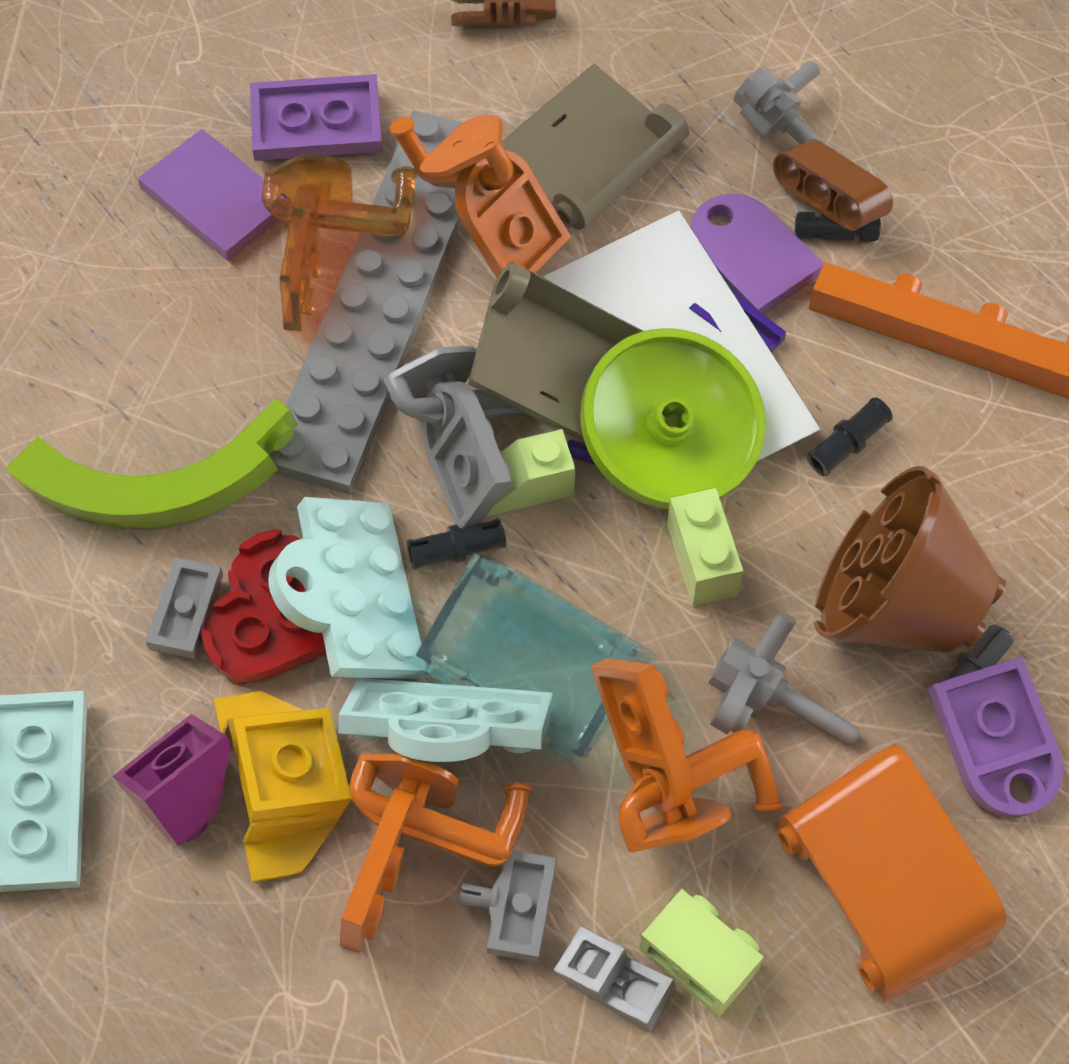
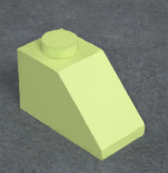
(538, 470)

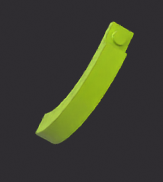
(162, 497)

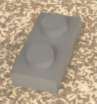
(184, 608)

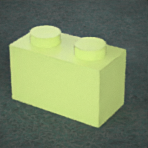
(704, 547)
(701, 951)

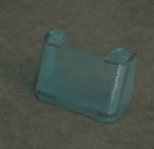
(522, 636)

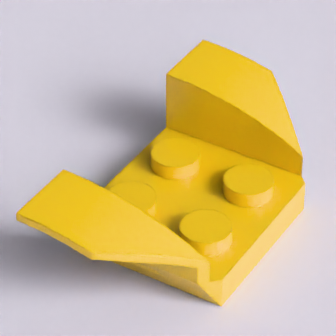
(288, 779)

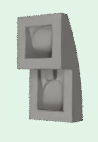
(614, 979)

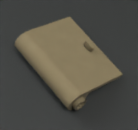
(594, 144)
(542, 347)

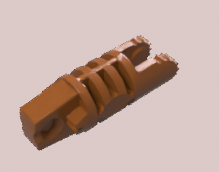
(505, 13)

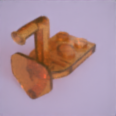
(318, 197)

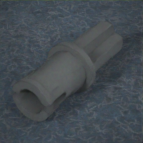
(984, 653)

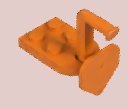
(493, 192)
(657, 764)
(404, 815)

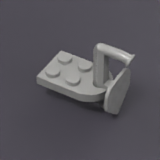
(455, 429)

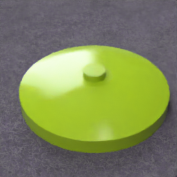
(672, 416)

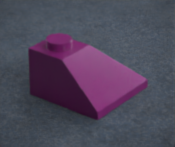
(179, 779)

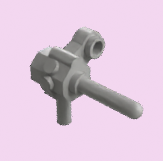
(771, 102)
(754, 679)

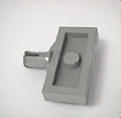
(516, 905)

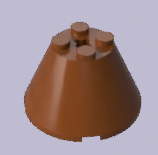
(909, 573)

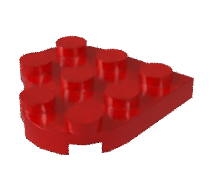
(246, 630)

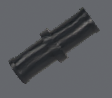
(849, 436)
(456, 543)

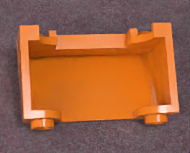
(895, 872)

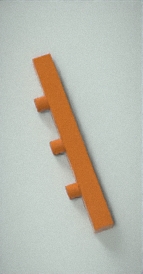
(943, 328)

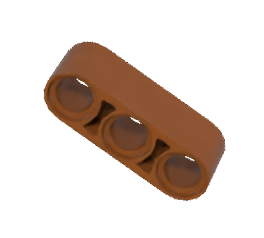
(833, 184)

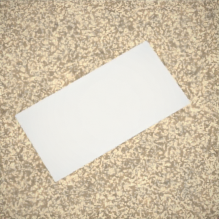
(654, 281)

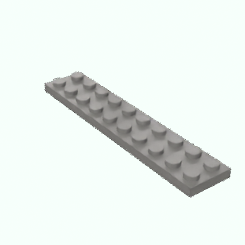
(369, 329)

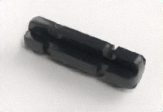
(807, 224)

